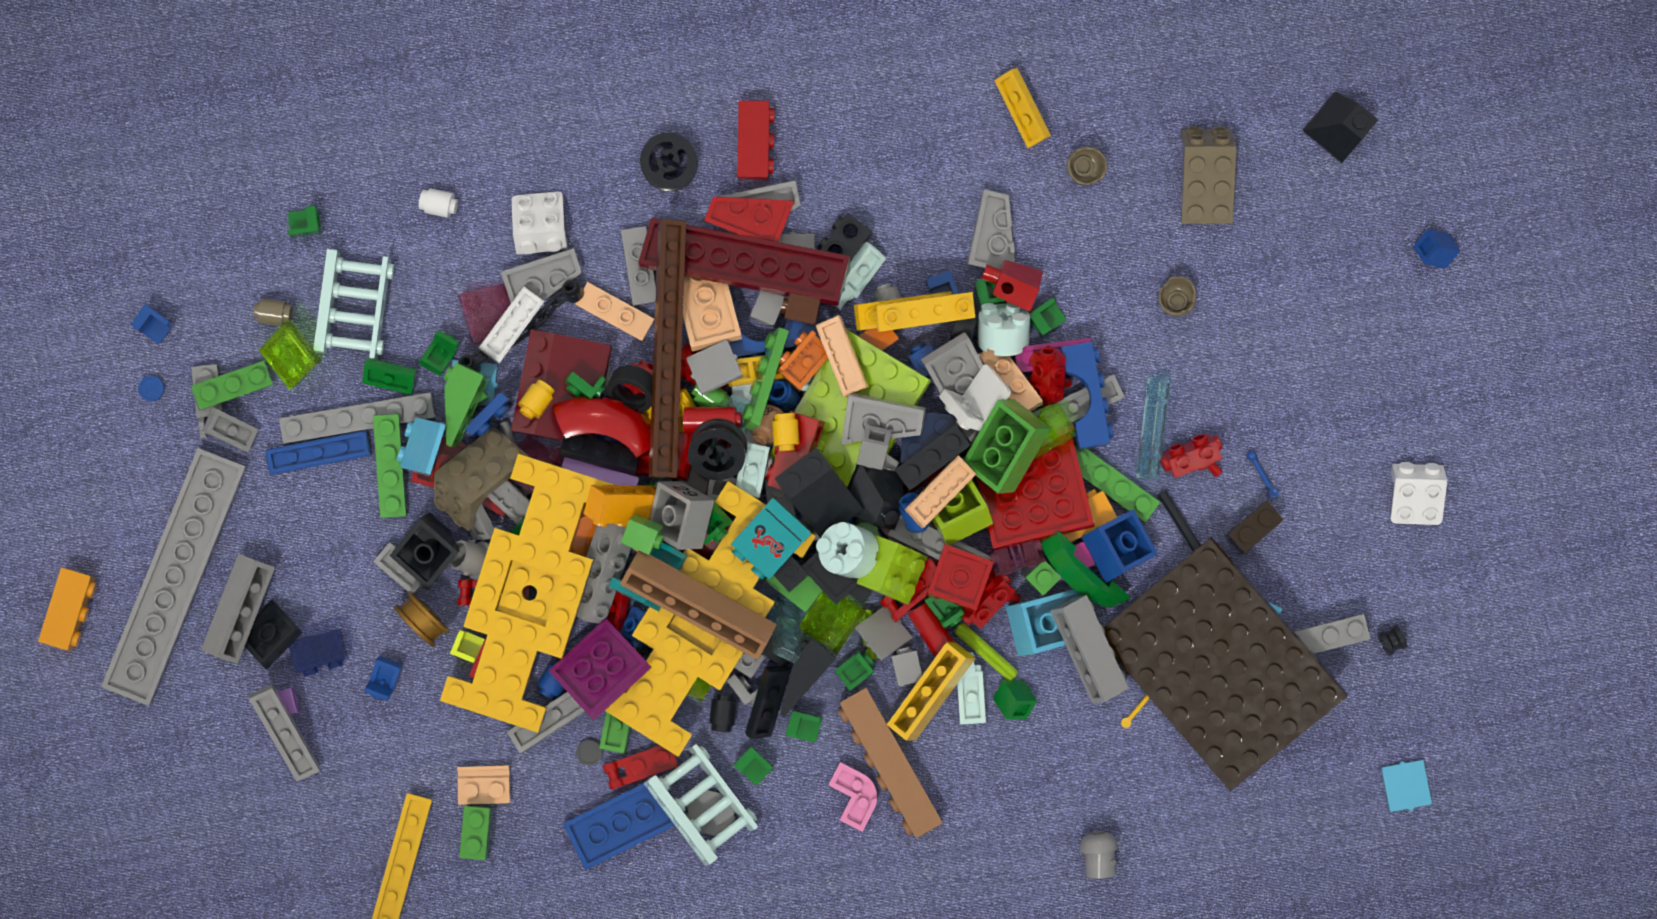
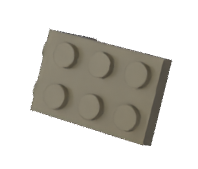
(1208, 175)
(474, 475)

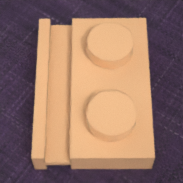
(484, 784)

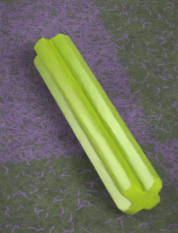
(986, 651)

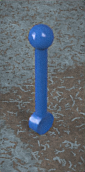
(1272, 493)

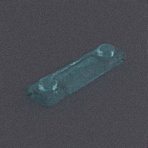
(1153, 428)

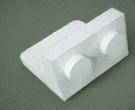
(538, 223)
(978, 400)
(1418, 493)

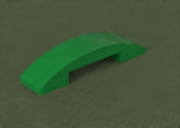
(1061, 556)

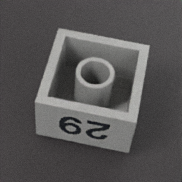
(682, 513)

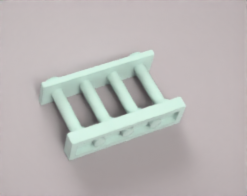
(331, 289)
(675, 807)

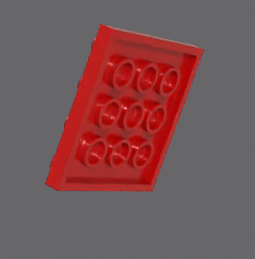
(1044, 502)

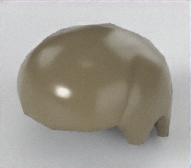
(1086, 165)
(1178, 296)

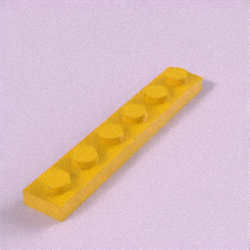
(402, 857)

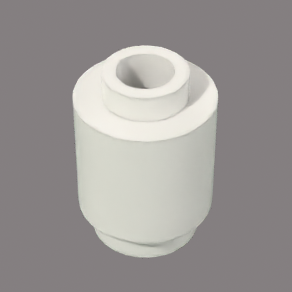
(438, 202)

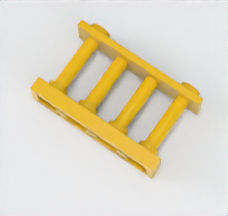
(914, 311)

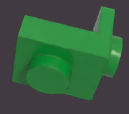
(439, 353)
(578, 386)
(717, 525)
(947, 612)
(855, 670)

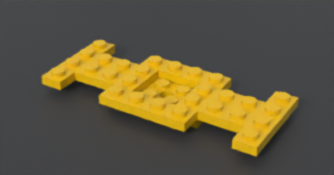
(522, 625)
(682, 649)

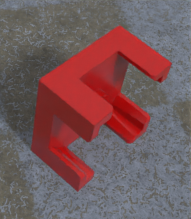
(960, 578)

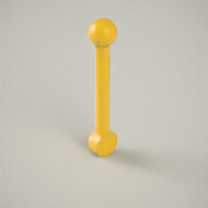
(1126, 722)

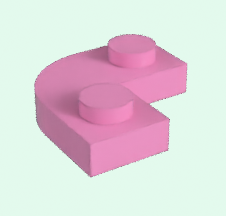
(862, 795)

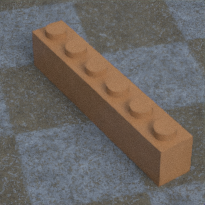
(698, 604)
(890, 762)

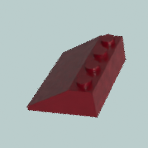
(551, 359)

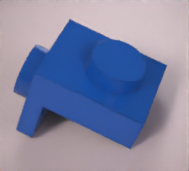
(383, 678)

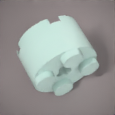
(1003, 328)
(848, 550)

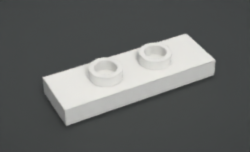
(511, 325)

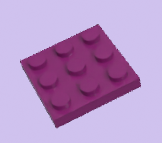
(599, 669)

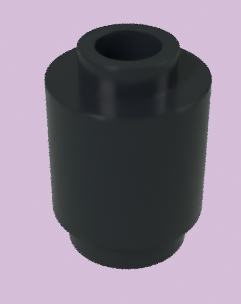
(722, 713)

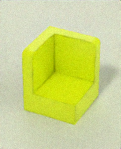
(467, 646)

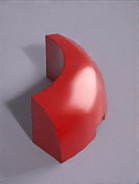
(606, 418)

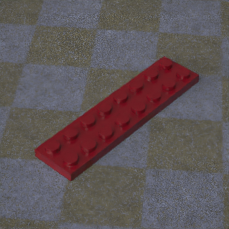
(755, 263)

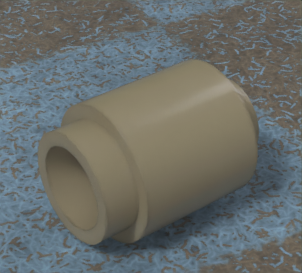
(273, 312)

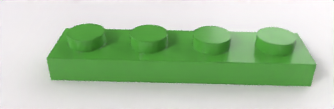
(762, 386)
(389, 474)
(1115, 485)

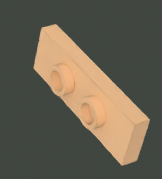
(615, 312)
(842, 356)
(1012, 376)
(940, 491)

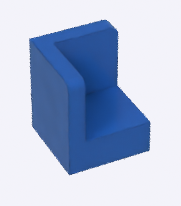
(1436, 248)
(942, 283)
(152, 324)

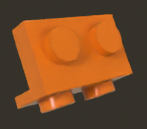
(803, 360)

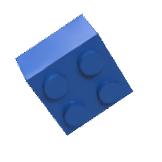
(1119, 545)

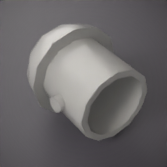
(470, 558)
(1099, 854)

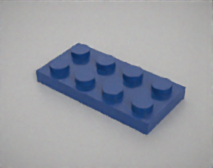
(616, 826)

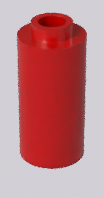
(697, 415)
(930, 628)

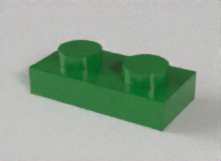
(389, 376)

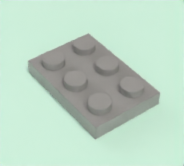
(953, 365)

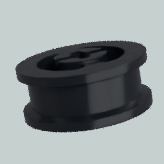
(680, 145)
(706, 457)

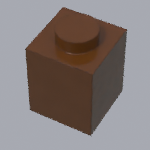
(800, 309)

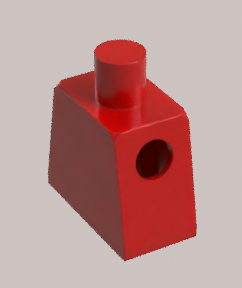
(1014, 283)

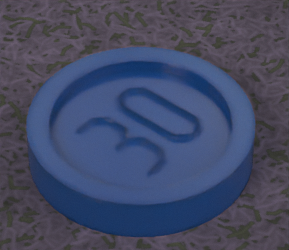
(151, 388)

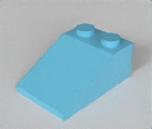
(421, 446)
(1034, 624)

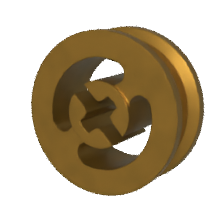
(421, 619)

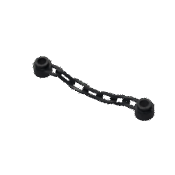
(571, 296)

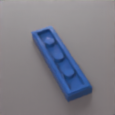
(318, 452)

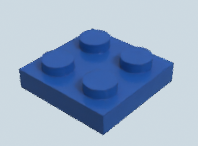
(496, 408)

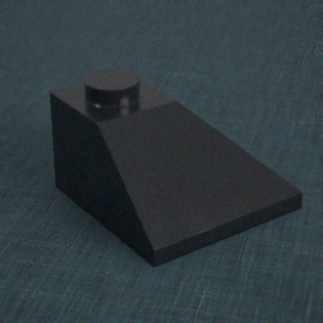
(1340, 126)
(878, 495)
(426, 550)

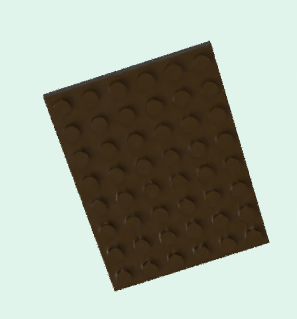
(1222, 664)

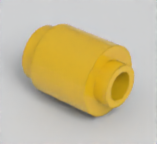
(536, 399)
(785, 431)

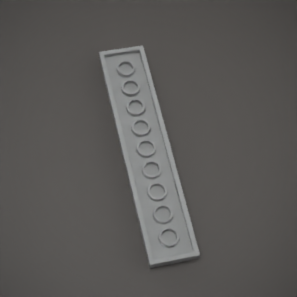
(173, 577)

